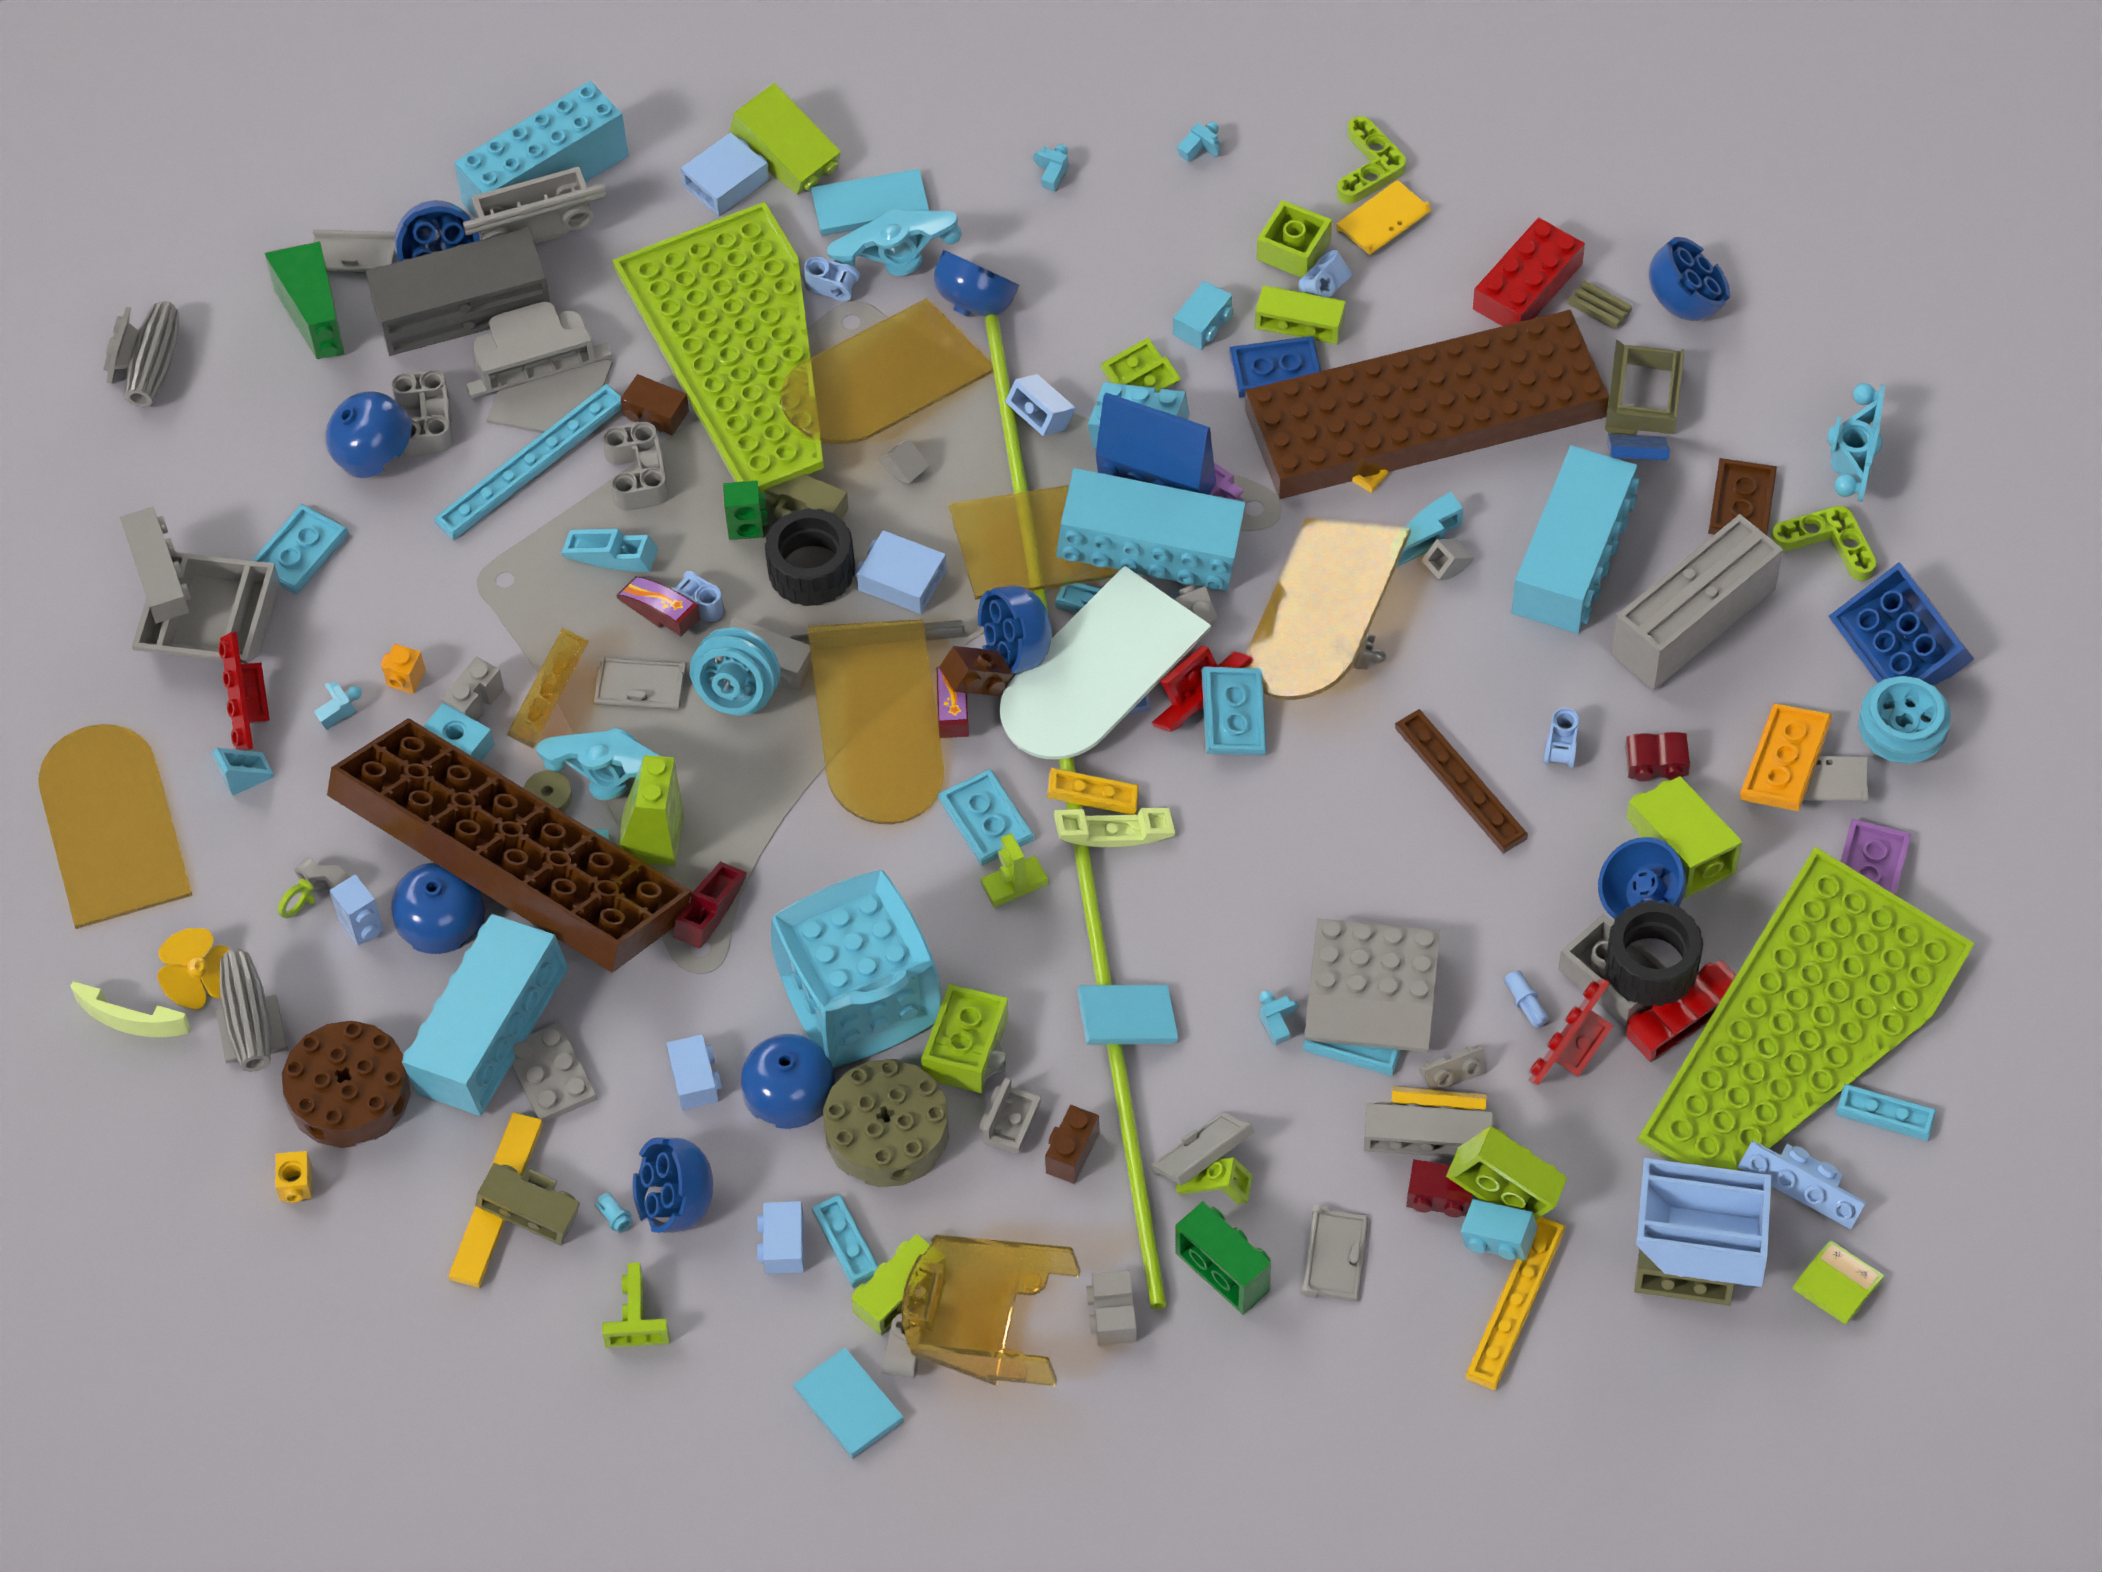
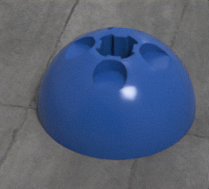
(1633, 871)

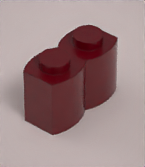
(1657, 756)

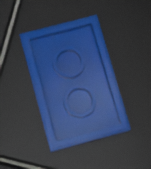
(1273, 362)
(1638, 447)

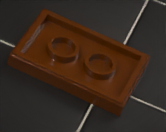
(1742, 490)

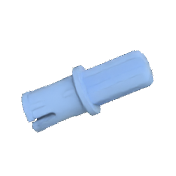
(1526, 998)

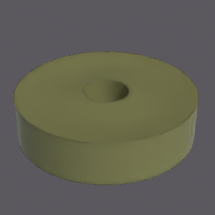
(551, 782)

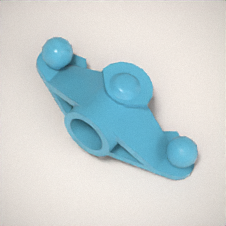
(896, 239)
(1857, 442)
(602, 757)

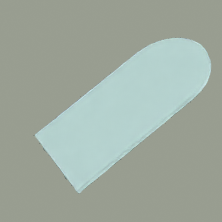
(1098, 668)

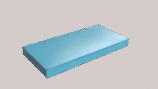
(859, 201)

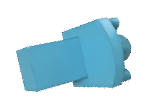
(1198, 139)
(1054, 162)
(339, 706)
(1272, 1015)

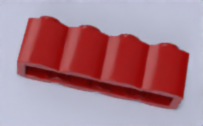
(1670, 1024)

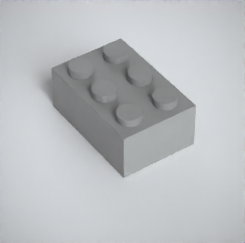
(1585, 961)

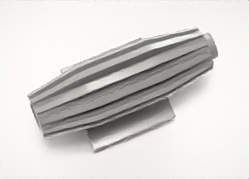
(143, 352)
(247, 1020)

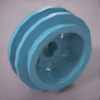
(725, 682)
(1901, 733)

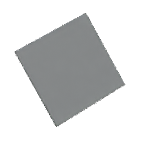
(548, 399)

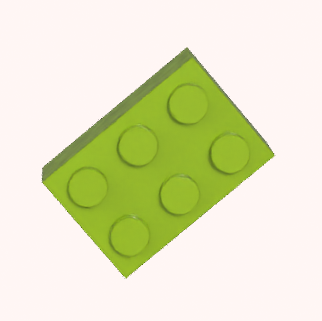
(1506, 1173)

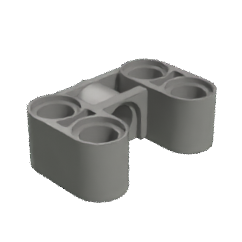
(429, 393)
(639, 445)

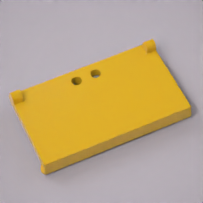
(1378, 218)

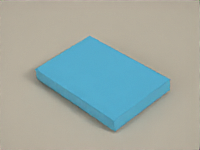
(302, 547)
(1233, 711)
(984, 814)
(1127, 1014)
(1371, 1058)
(848, 1402)

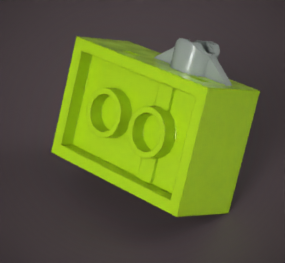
(966, 1039)

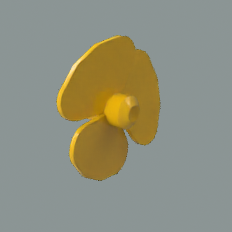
(187, 964)

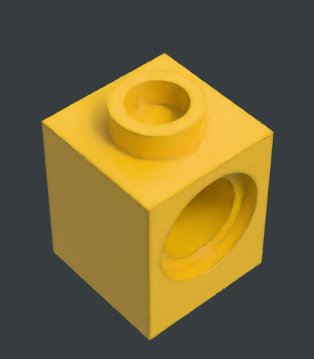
(290, 1165)

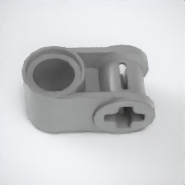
(897, 1355)

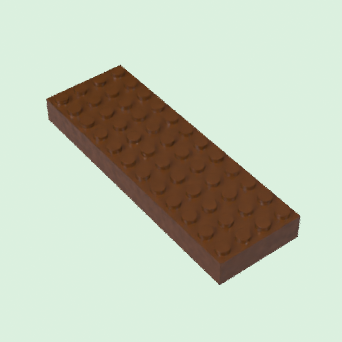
(1425, 403)
(509, 844)

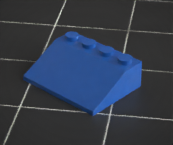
(1154, 446)
(1900, 631)

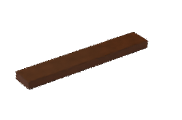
(1461, 781)

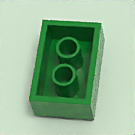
(1223, 1257)

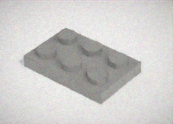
(551, 1073)

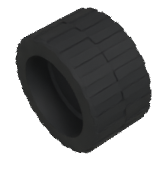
(806, 529)
(1659, 922)

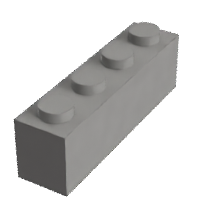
(154, 564)
(1421, 1129)

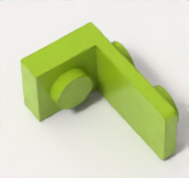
(1222, 1175)

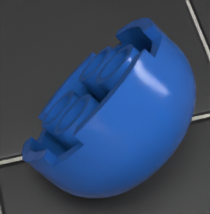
(418, 229)
(1687, 281)
(972, 286)
(367, 433)
(1015, 626)
(436, 909)
(789, 1093)
(685, 1184)

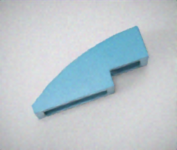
(1430, 525)
(611, 549)

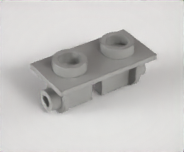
(1460, 1067)

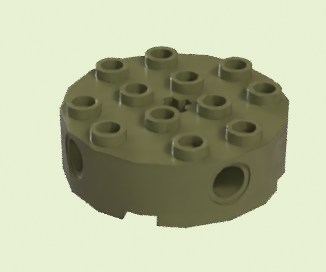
(886, 1122)

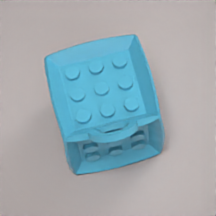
(856, 967)

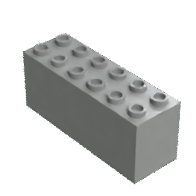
(1696, 602)

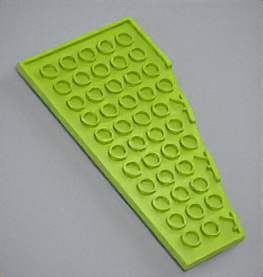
(732, 330)
(1812, 1008)

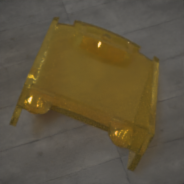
(964, 1301)

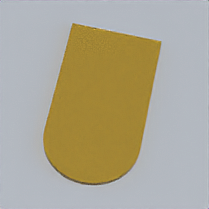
(881, 376)
(1016, 542)
(1324, 605)
(877, 718)
(110, 824)

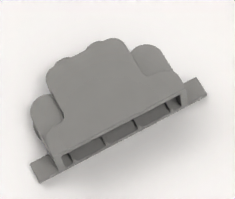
(544, 205)
(530, 346)

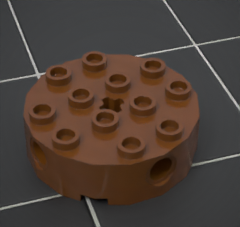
(346, 1083)

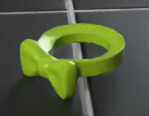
(303, 887)

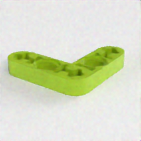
(1377, 165)
(1829, 530)

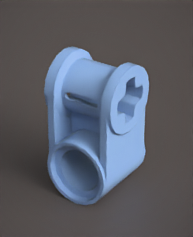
(1325, 275)
(829, 278)
(702, 593)
(1562, 742)

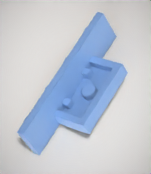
(1804, 1180)

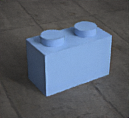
(1040, 405)
(356, 910)
(692, 1071)
(782, 1237)

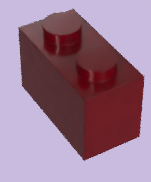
(1433, 1191)

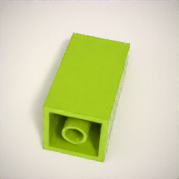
(786, 138)
(653, 813)
(1690, 828)

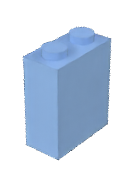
(725, 174)
(901, 571)

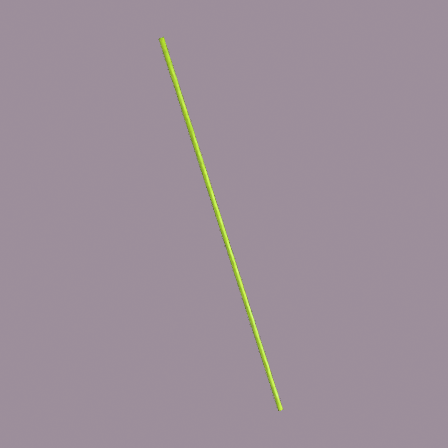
(1088, 889)

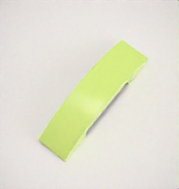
(1114, 830)
(162, 1023)

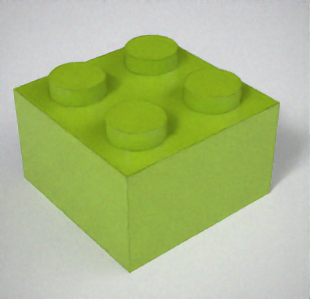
(1293, 239)

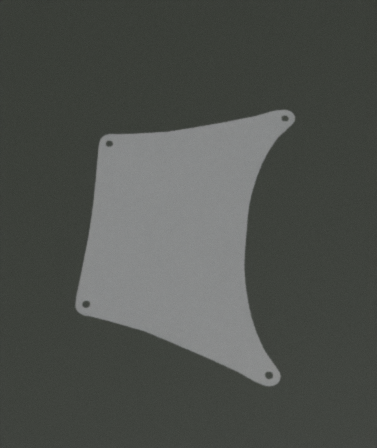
(752, 768)

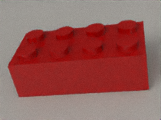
(1529, 274)

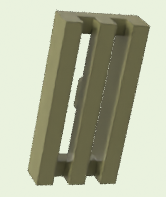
(1603, 302)

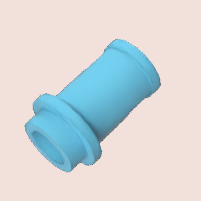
(619, 1218)

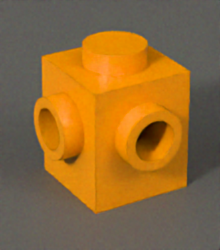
(403, 668)

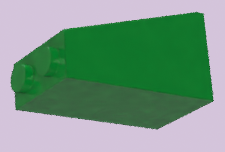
(306, 293)

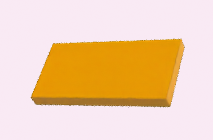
(1786, 757)

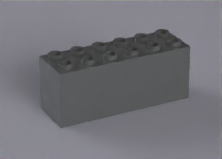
(455, 290)

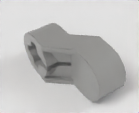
(321, 877)

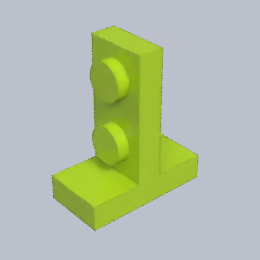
(1015, 876)
(633, 1328)

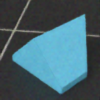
(241, 768)

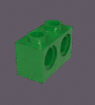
(745, 510)

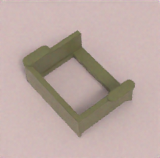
(1629, 419)

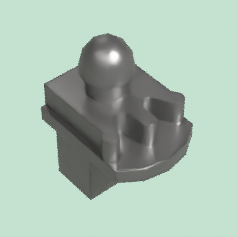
(1368, 653)

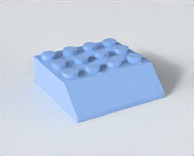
(1704, 1221)

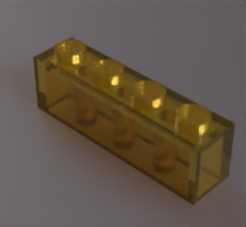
(547, 688)

